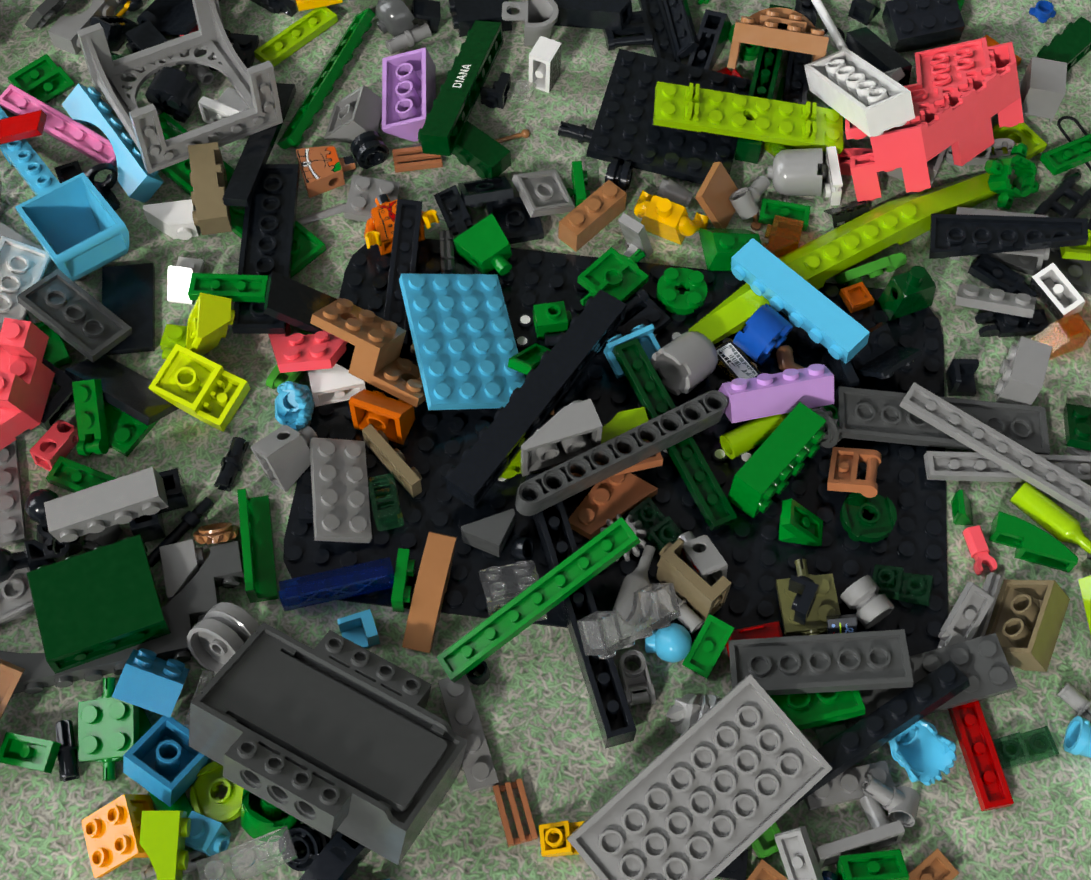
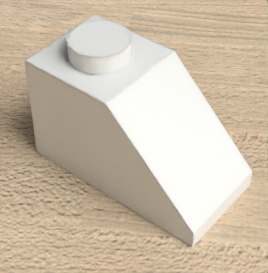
(173, 218)
(333, 385)

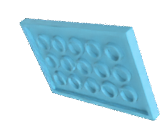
(461, 339)

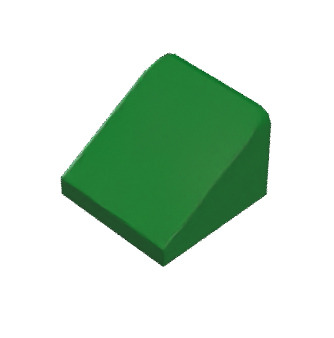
(961, 509)

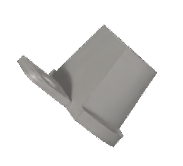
(537, 16)

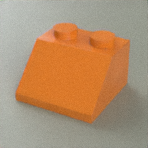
(383, 413)

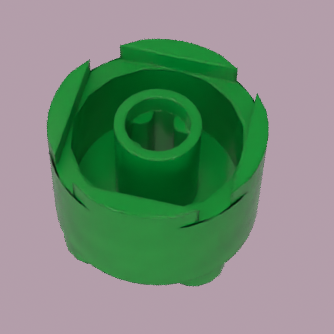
(262, 817)

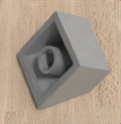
(354, 115)

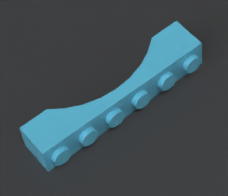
(89, 109)

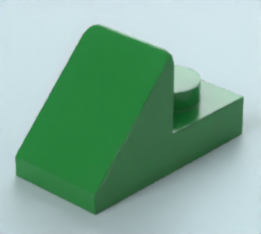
(799, 525)

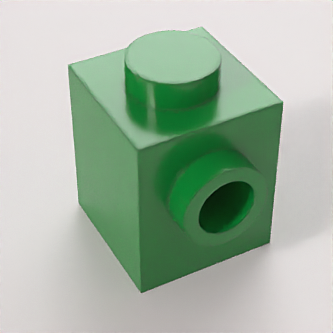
(550, 318)

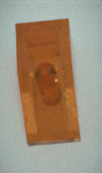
(1064, 335)

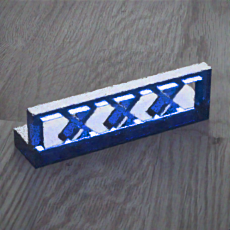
(336, 584)

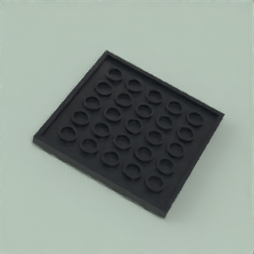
(627, 114)

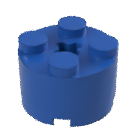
(763, 333)

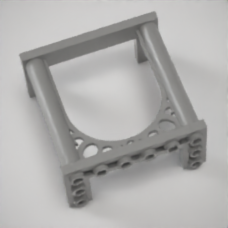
(112, 77)

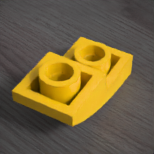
(554, 840)

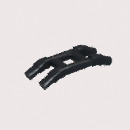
(1066, 190)

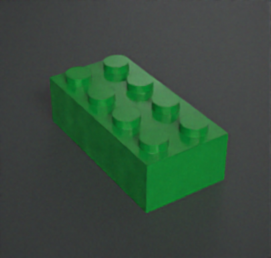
(777, 460)

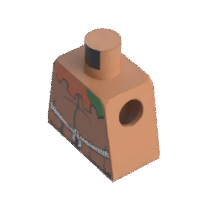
(323, 168)

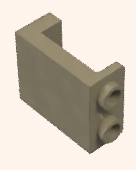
(688, 584)

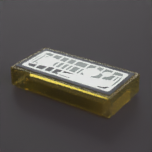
(735, 362)

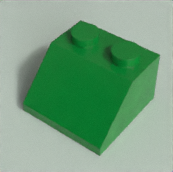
(722, 244)

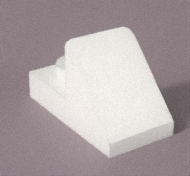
(179, 279)

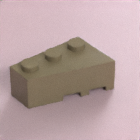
(209, 184)

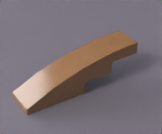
(429, 592)

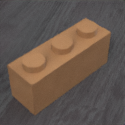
(592, 215)

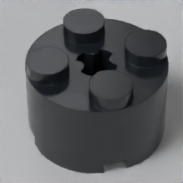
(173, 93)

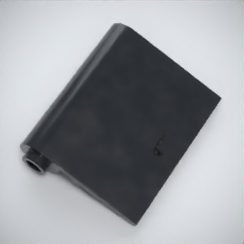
(170, 16)

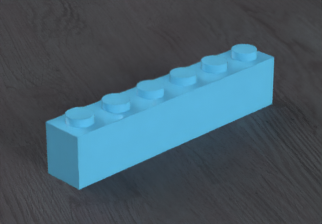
(799, 301)

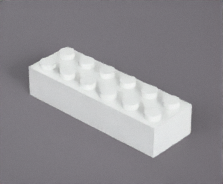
(860, 92)

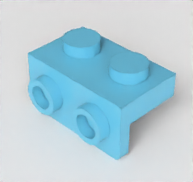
(646, 339)

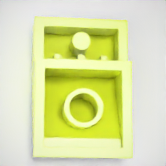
(200, 387)

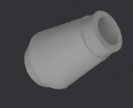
(674, 192)

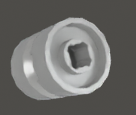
(865, 599)

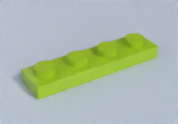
(296, 36)

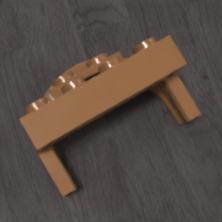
(763, 30)

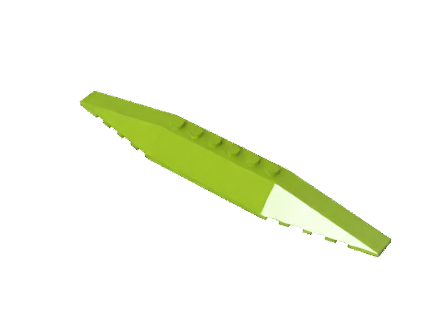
(850, 244)

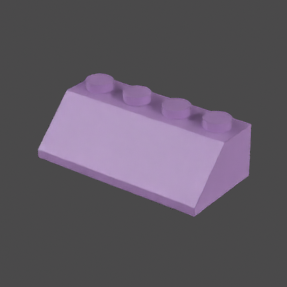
(407, 92)
(778, 392)

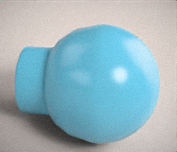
(670, 643)

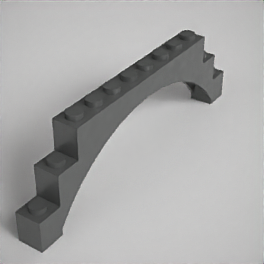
(188, 607)

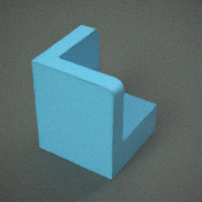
(359, 629)

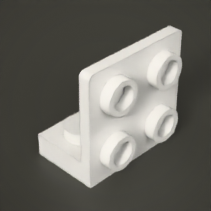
(226, 105)

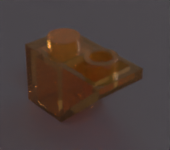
(783, 235)

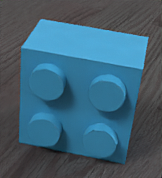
(151, 682)
(164, 760)

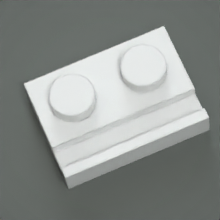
(831, 171)

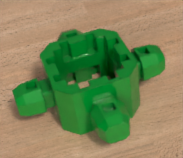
(1022, 185)

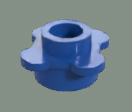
(1043, 11)

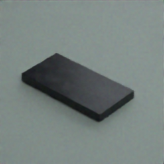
(131, 296)
(123, 388)

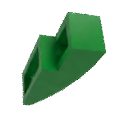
(1031, 543)

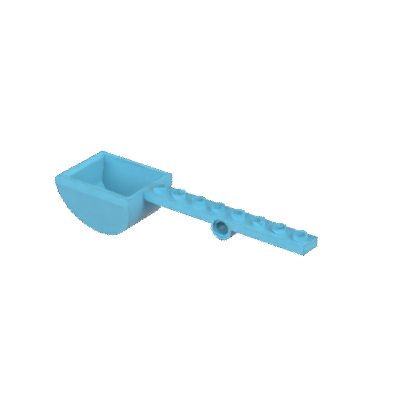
(67, 217)

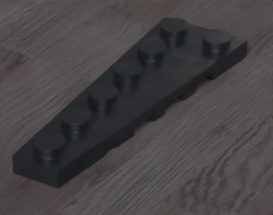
(986, 234)

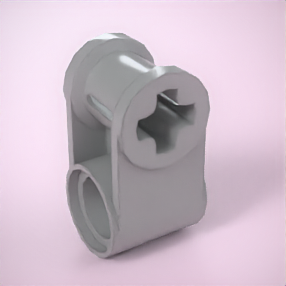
(636, 684)

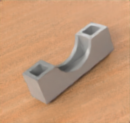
(64, 33)

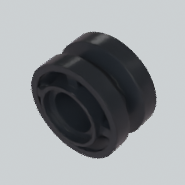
(369, 149)
(620, 174)
(314, 842)

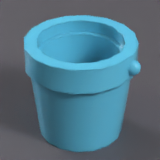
(1078, 737)

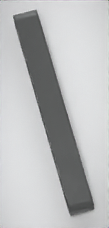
(614, 460)

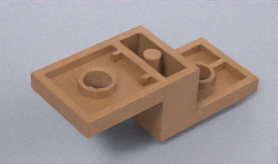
(375, 350)

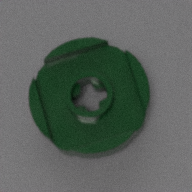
(868, 530)

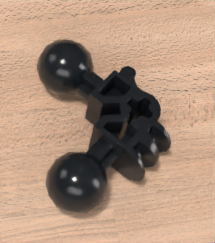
(40, 551)

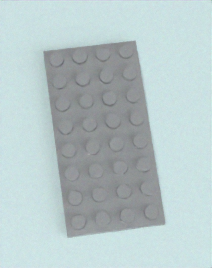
(704, 794)

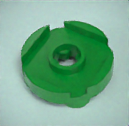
(684, 278)

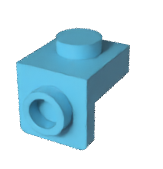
(207, 835)

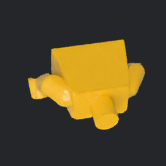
(667, 218)

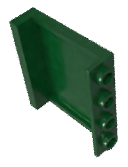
(96, 603)

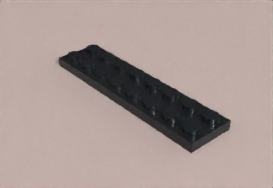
(267, 242)

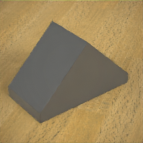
(490, 533)

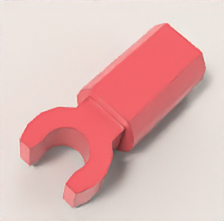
(979, 549)

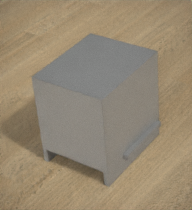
(1043, 87)

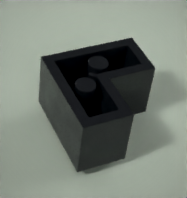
(152, 526)

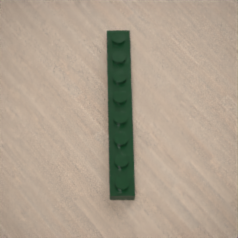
(685, 454)

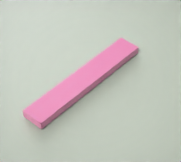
(60, 126)

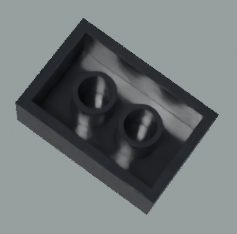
(922, 23)

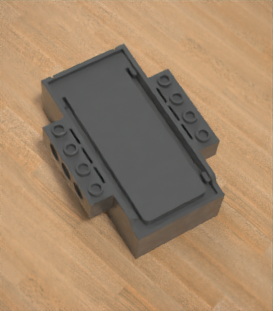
(329, 737)

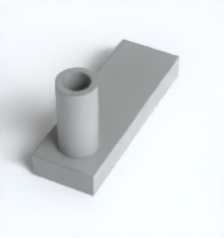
(880, 836)

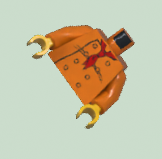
(380, 226)

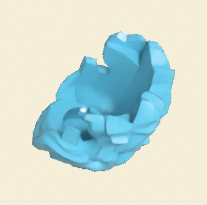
(293, 405)
(923, 752)

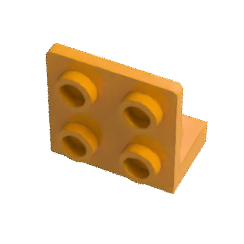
(114, 833)

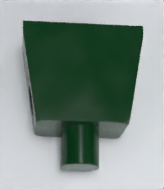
(907, 293)

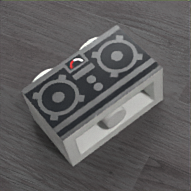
(545, 63)
(1056, 292)

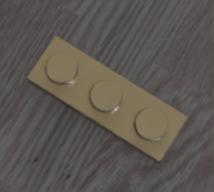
(393, 460)

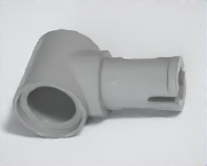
(746, 198)
(899, 802)

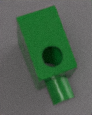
(485, 246)

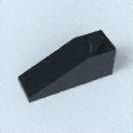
(711, 38)

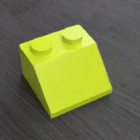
(208, 323)

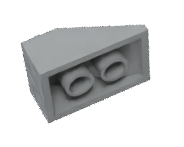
(563, 437)

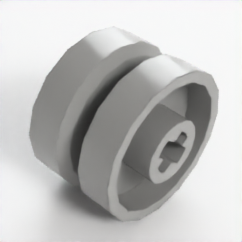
(220, 635)

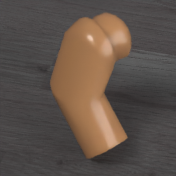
(785, 358)

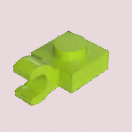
(172, 335)

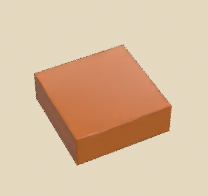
(856, 297)

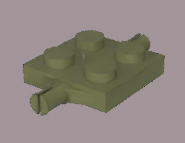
(825, 603)

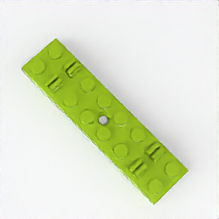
(726, 114)

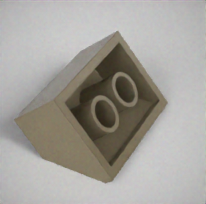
(1028, 621)

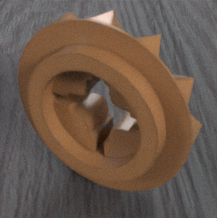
(216, 533)

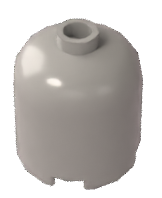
(796, 172)
(685, 362)

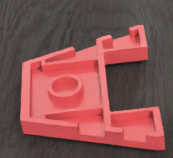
(306, 352)

